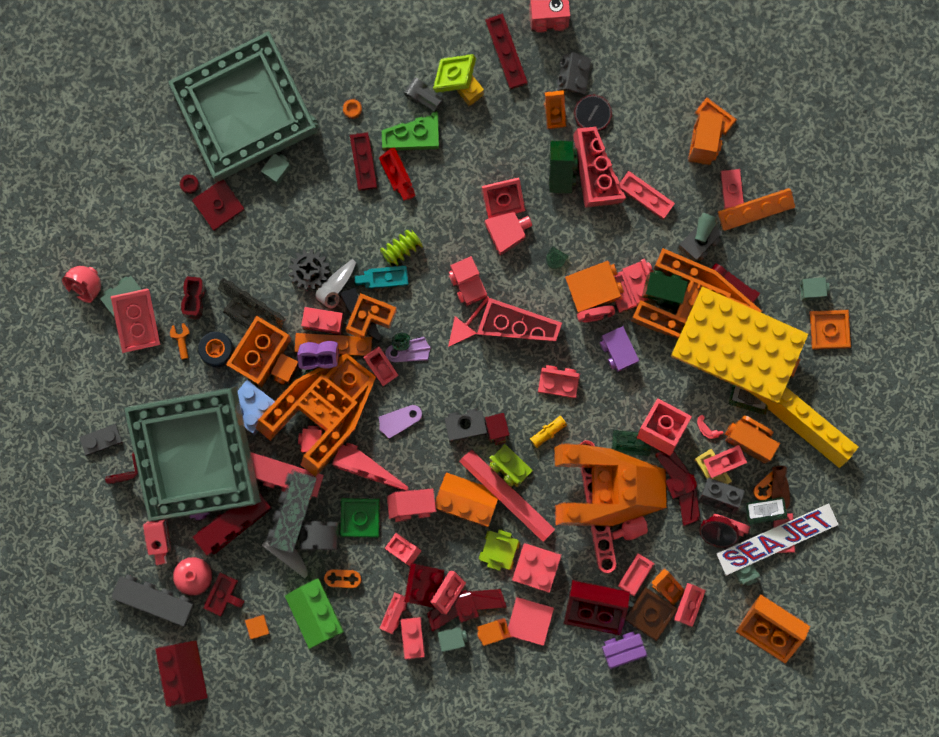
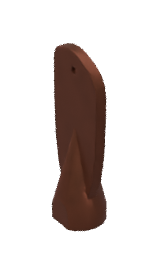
(780, 484)

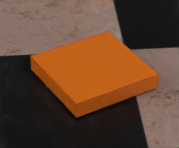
(830, 329)

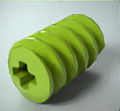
(401, 247)

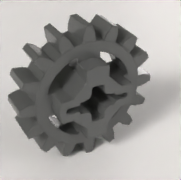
(317, 270)

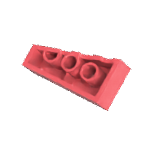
(595, 170)
(513, 322)

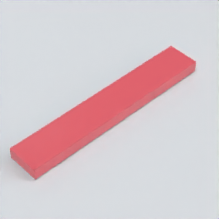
(507, 495)

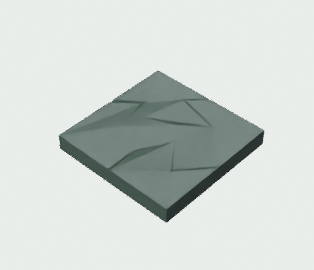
(242, 106)
(192, 454)

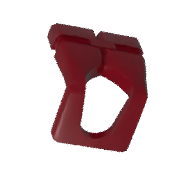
(123, 476)

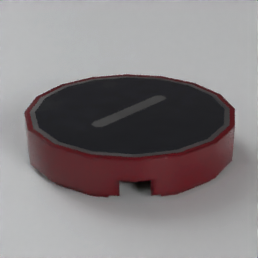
(593, 112)
(719, 531)

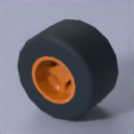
(210, 347)

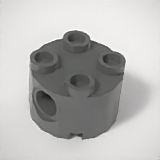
(319, 535)

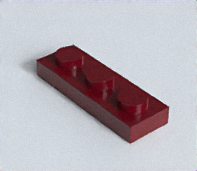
(363, 161)

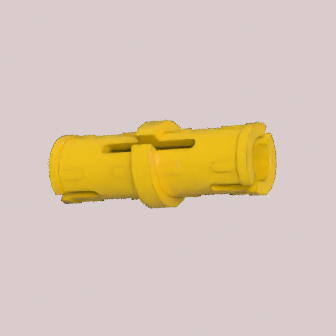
(548, 431)

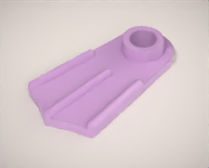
(417, 351)
(399, 420)

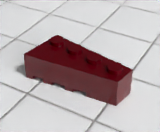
(229, 526)

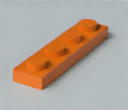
(756, 209)
(346, 344)

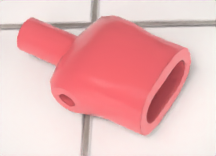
(631, 529)

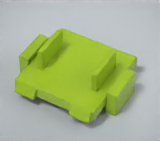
(499, 550)

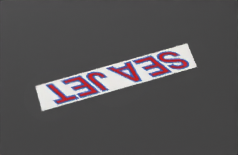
(777, 539)

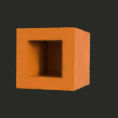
(284, 369)
(493, 631)

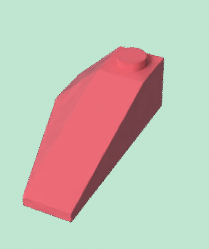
(357, 463)

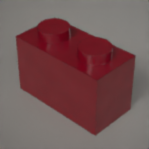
(497, 429)

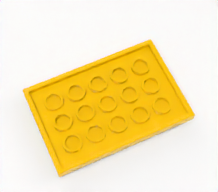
(739, 345)

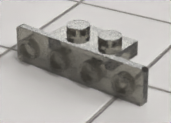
(244, 307)

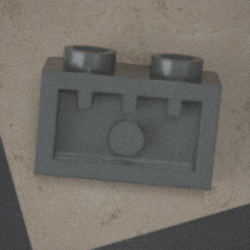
(721, 496)

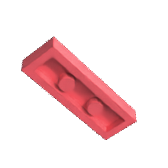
(646, 195)

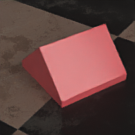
(503, 198)

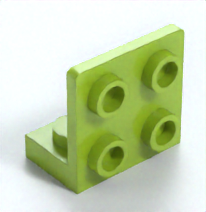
(510, 466)

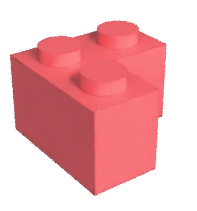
(467, 279)
(409, 503)

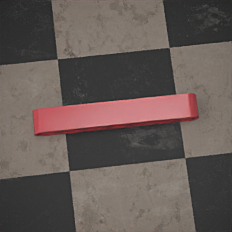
(598, 535)

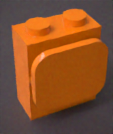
(752, 438)

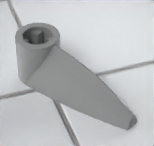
(329, 291)
(293, 559)

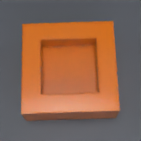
(257, 627)

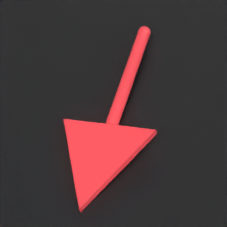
(460, 330)

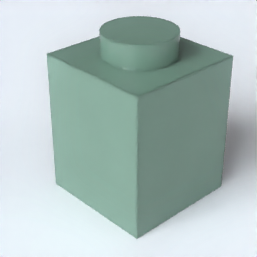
(276, 168)
(814, 288)
(452, 639)

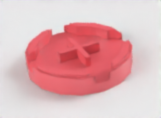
(595, 314)

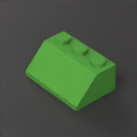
(314, 613)

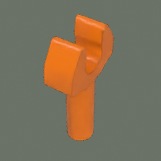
(181, 340)

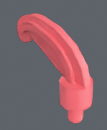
(705, 430)

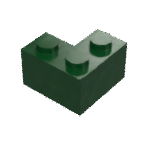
(562, 163)
(665, 289)

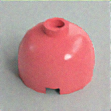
(84, 282)
(192, 576)

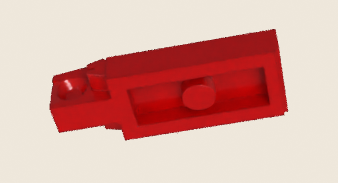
(397, 174)

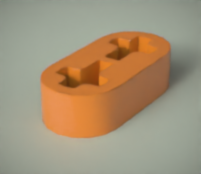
(766, 481)
(342, 573)

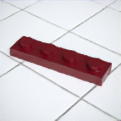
(506, 51)

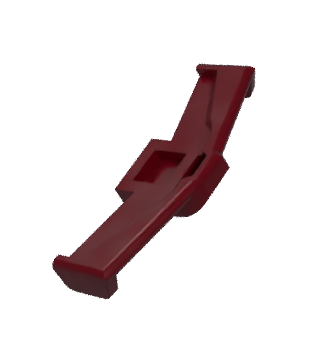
(681, 485)
(466, 606)

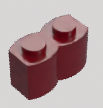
(194, 292)

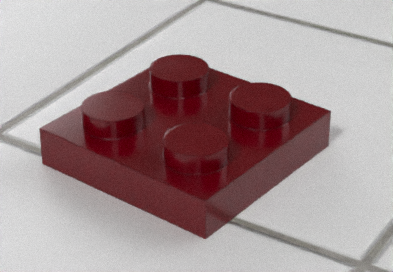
(423, 584)

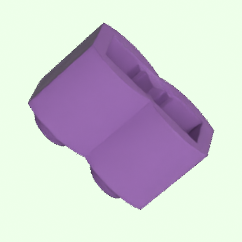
(318, 355)

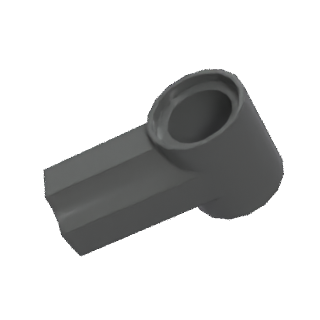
(421, 93)

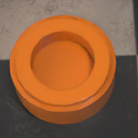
(352, 109)

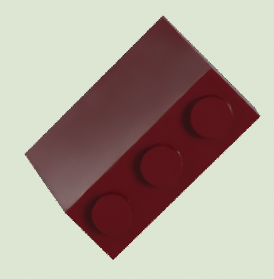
(596, 607)
(181, 673)

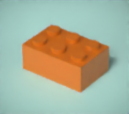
(706, 138)

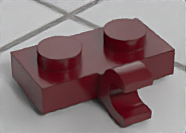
(222, 594)

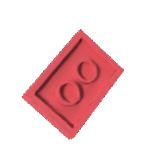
(135, 320)

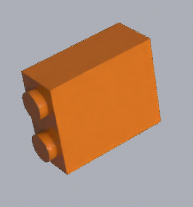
(595, 286)

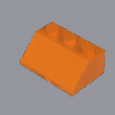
(259, 351)
(466, 500)
(773, 629)

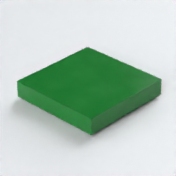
(360, 517)

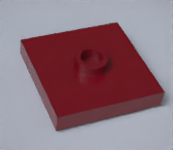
(218, 204)

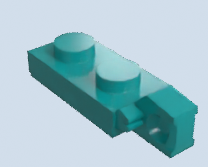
(383, 277)

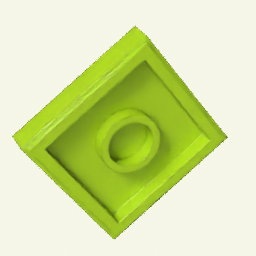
(454, 73)

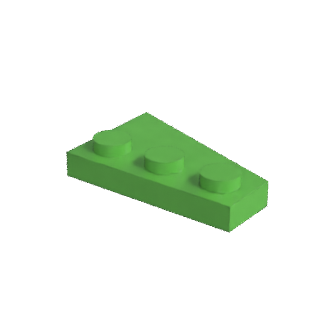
(413, 135)

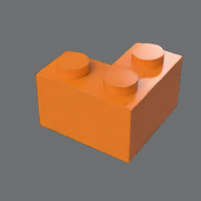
(368, 311)

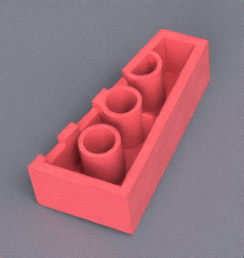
(274, 473)

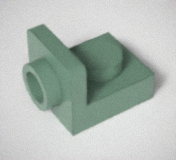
(747, 575)

